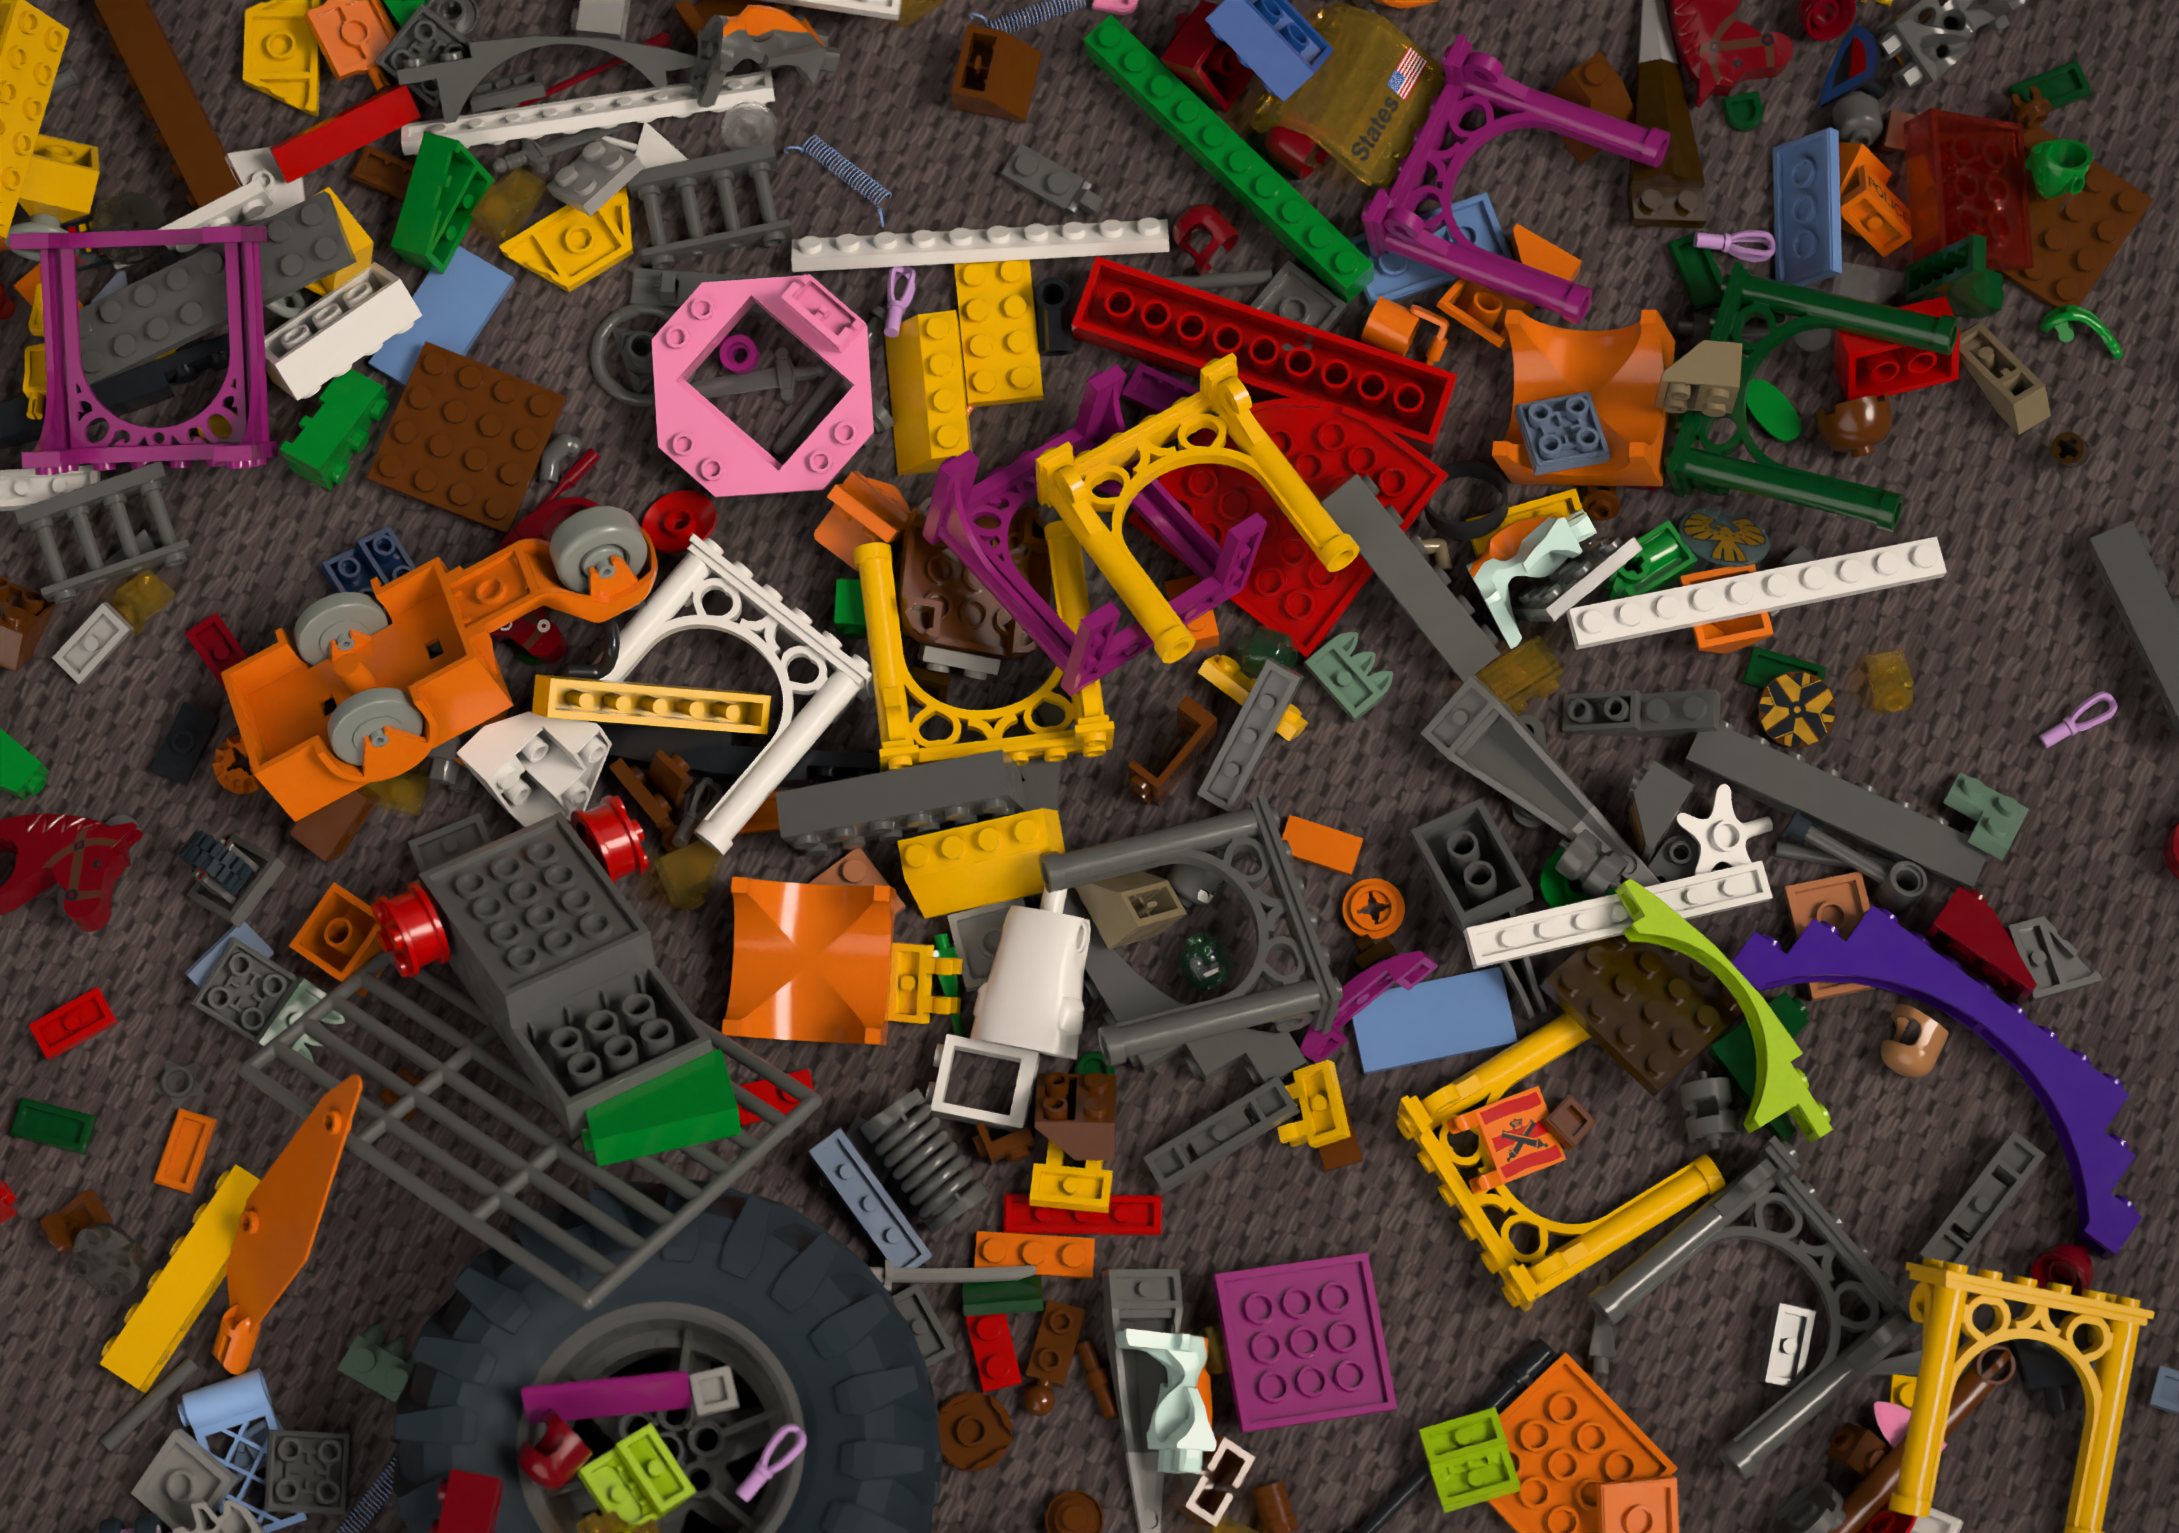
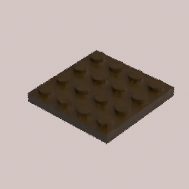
(1643, 1005)

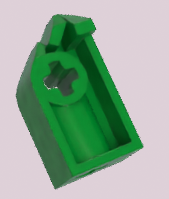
(1656, 565)

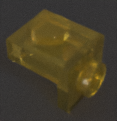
(142, 599)
(1889, 681)

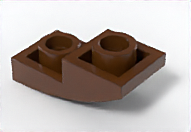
(669, 777)

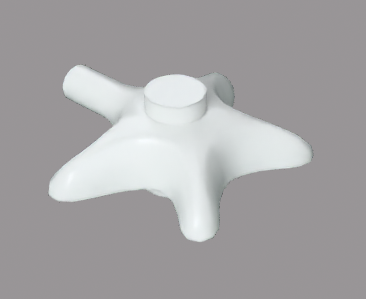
(1722, 834)

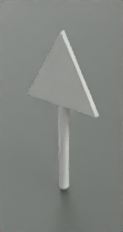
(652, 148)

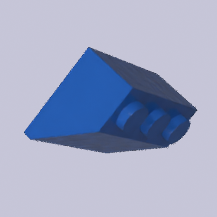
(1271, 42)

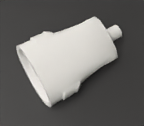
(1036, 981)

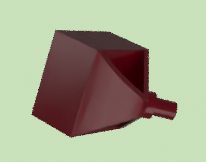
(1204, 61)

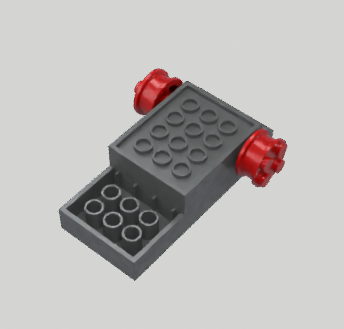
(552, 955)

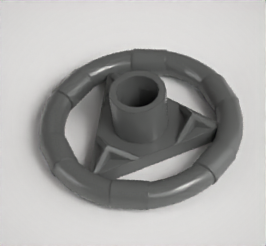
(635, 351)

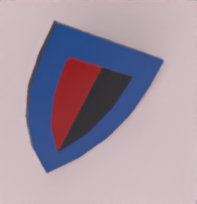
(1854, 68)

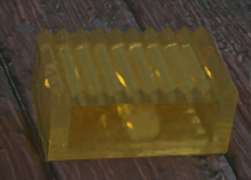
(1523, 674)

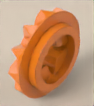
(224, 761)
(1383, 894)

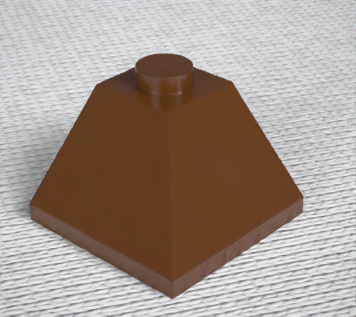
(1598, 88)

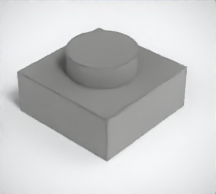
(714, 1391)

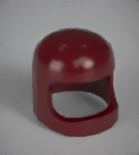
(1291, 150)
(1201, 217)
(556, 1455)

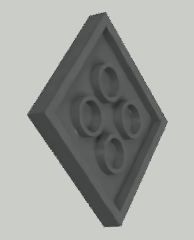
(1576, 578)

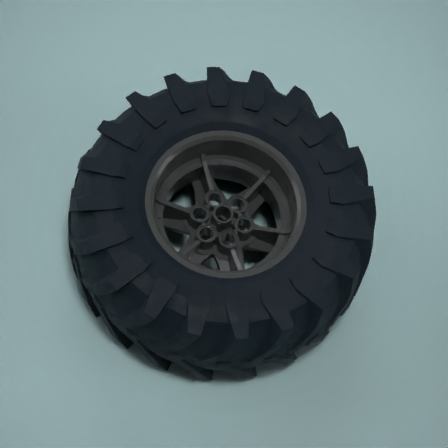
(731, 1288)

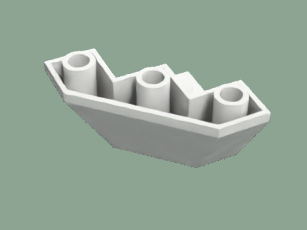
(538, 764)

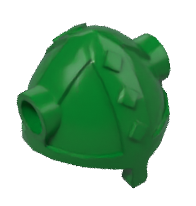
(2059, 167)

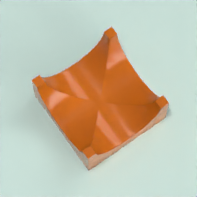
(1623, 378)
(810, 962)

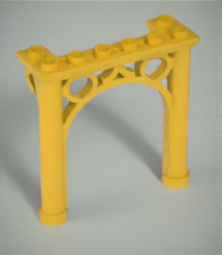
(1219, 406)
(891, 678)
(1594, 1238)
(1945, 1308)

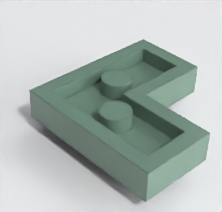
(1996, 814)

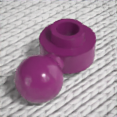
(730, 346)

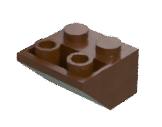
(995, 75)
(22, 623)
(1078, 1113)

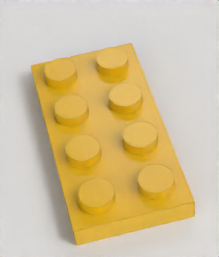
(998, 332)

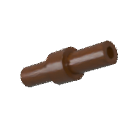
(1097, 1380)

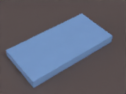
(1807, 208)
(1401, 277)
(452, 311)
(1435, 1021)

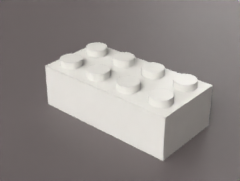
(338, 331)

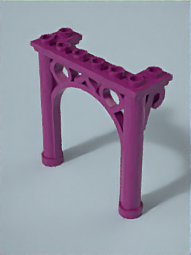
(1471, 84)

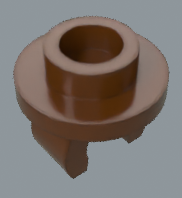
(2031, 113)
(1601, 504)

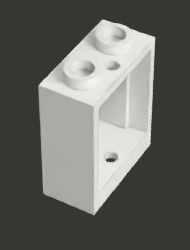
(1023, 1091)

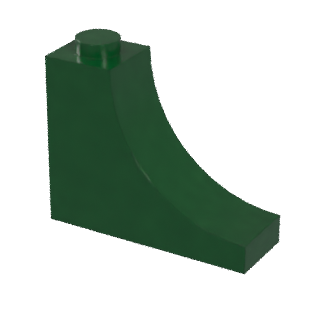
(1960, 276)
(1737, 1056)

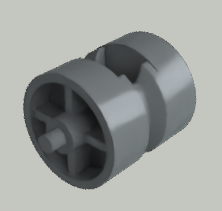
(1588, 862)
(1709, 1110)

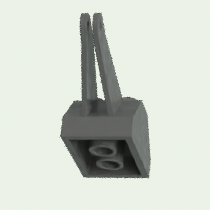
(1476, 880)

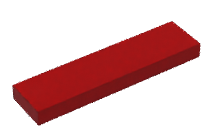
(344, 132)
(1126, 1217)

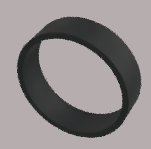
(1479, 527)

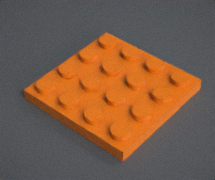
(1562, 1443)

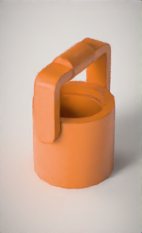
(1395, 326)

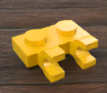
(912, 983)
(1321, 1106)
(1070, 1186)

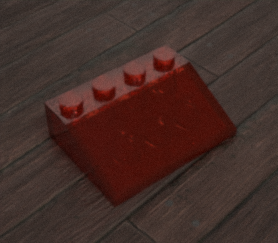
(1966, 181)

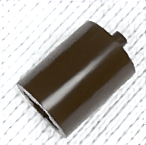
(2070, 449)

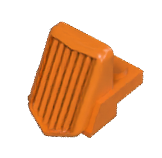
(862, 514)

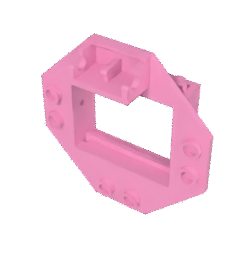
(714, 446)

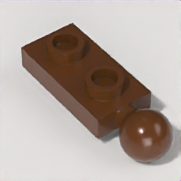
(653, 806)
(1052, 1355)

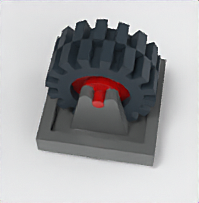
(229, 874)

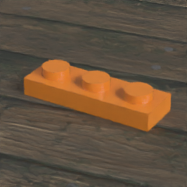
(1050, 1254)

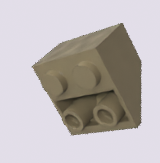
(1702, 380)
(1131, 907)

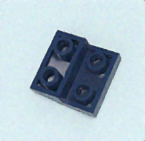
(373, 556)

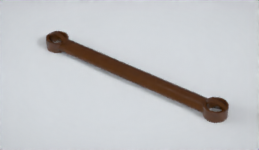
(1883, 1479)

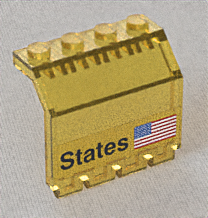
(1363, 96)

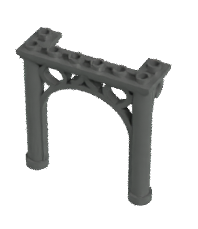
(1229, 837)
(1708, 1226)

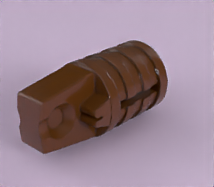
(1275, 1508)

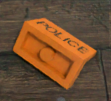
(1876, 213)

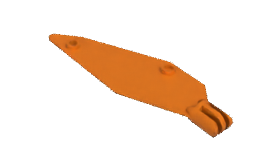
(282, 1223)

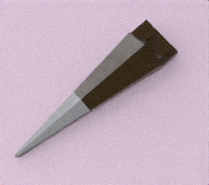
(1674, 190)

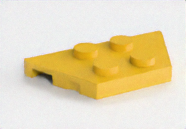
(283, 53)
(575, 247)

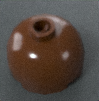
(1856, 425)

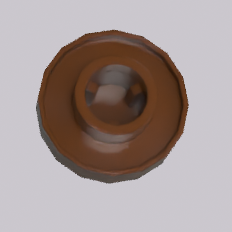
(1074, 1513)

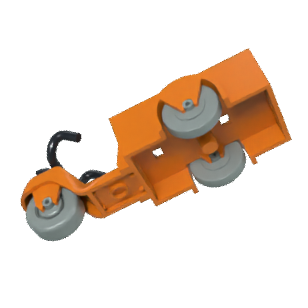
(378, 667)

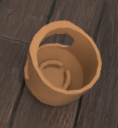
(1921, 1057)

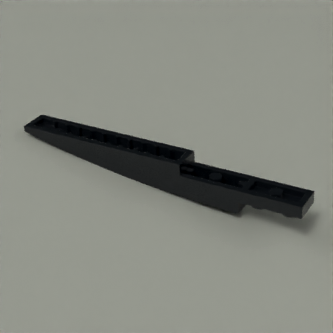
(125, 391)
(716, 756)

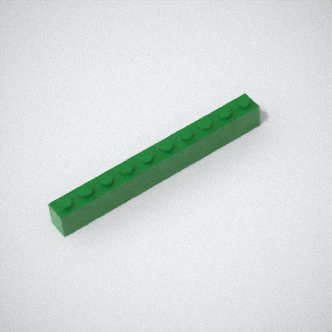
(1229, 159)

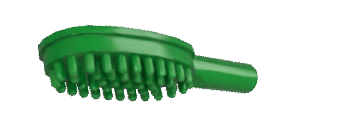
(1773, 411)

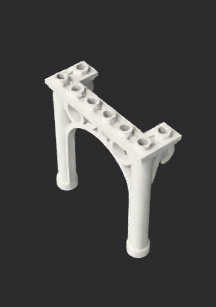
(708, 570)

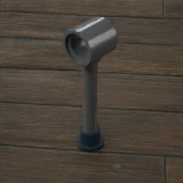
(1888, 892)

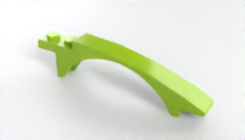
(1778, 1084)

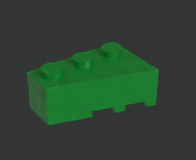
(439, 203)
(336, 429)

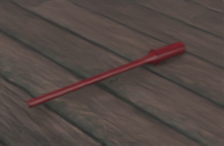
(659, 40)
(572, 476)

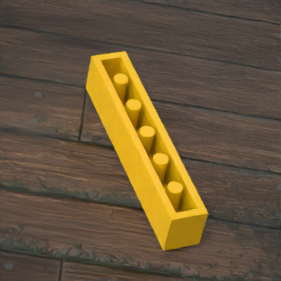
(651, 704)
(183, 1286)

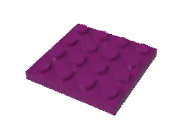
(1304, 1342)

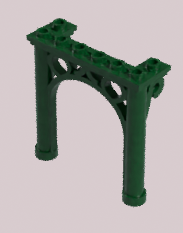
(1771, 301)

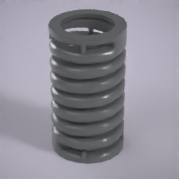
(924, 1160)

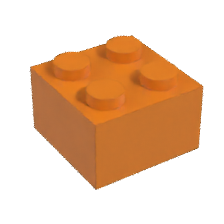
(339, 935)

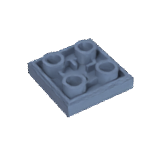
(1562, 433)

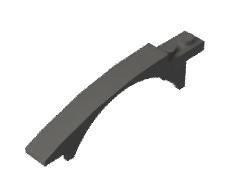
(460, 75)

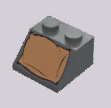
(1654, 806)

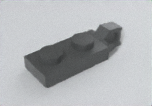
(1051, 182)

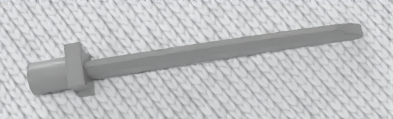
(949, 1275)

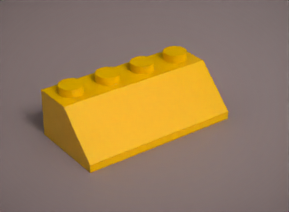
(928, 392)
(980, 862)

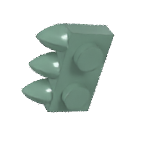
(1347, 676)
(295, 1004)
(378, 1367)

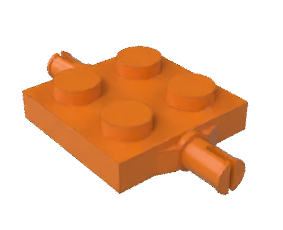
(352, 37)

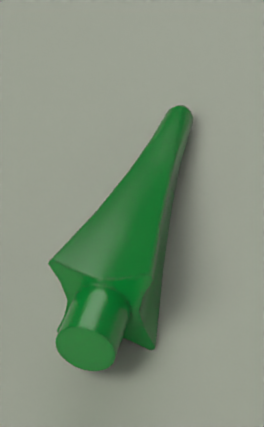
(948, 982)

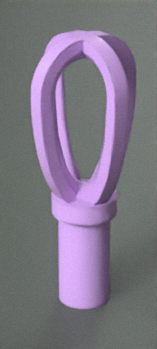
(1725, 241)
(894, 307)
(2068, 725)
(762, 1470)

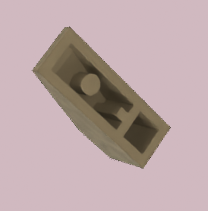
(2004, 379)

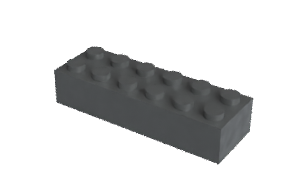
(900, 802)

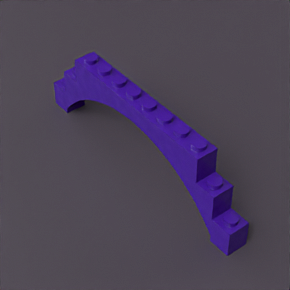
(2063, 1081)

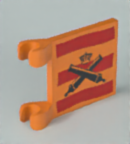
(1512, 1138)

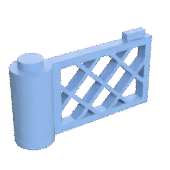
(228, 1405)

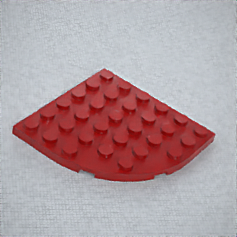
(1323, 444)

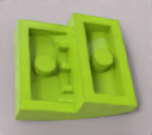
(1469, 1460)
(637, 1478)

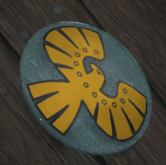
(1724, 537)

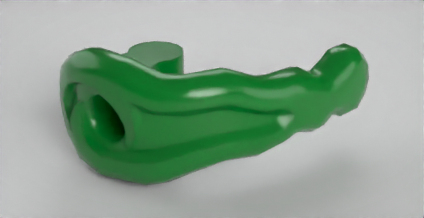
(2060, 317)

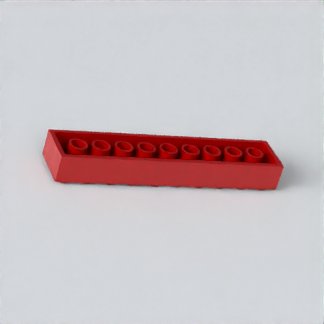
(1191, 327)

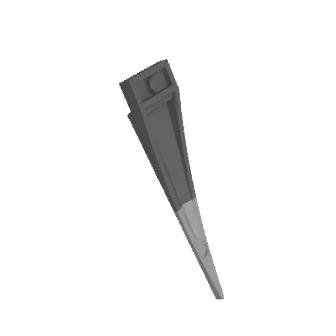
(1499, 749)
(1146, 1303)

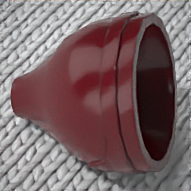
(1826, 18)
(2064, 1265)

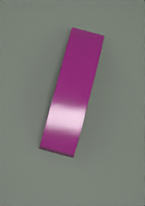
(1362, 990)

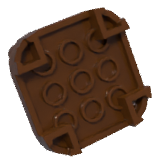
(950, 607)

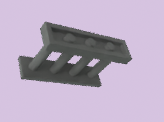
(719, 170)
(77, 506)

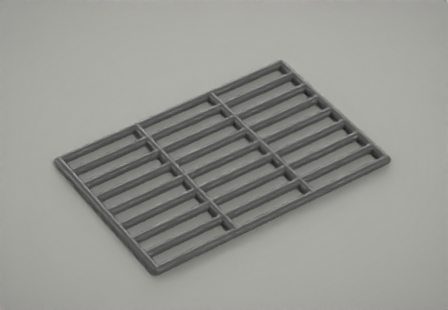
(524, 1171)

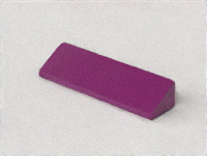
(609, 1396)

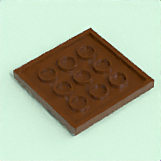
(2076, 233)
(466, 438)

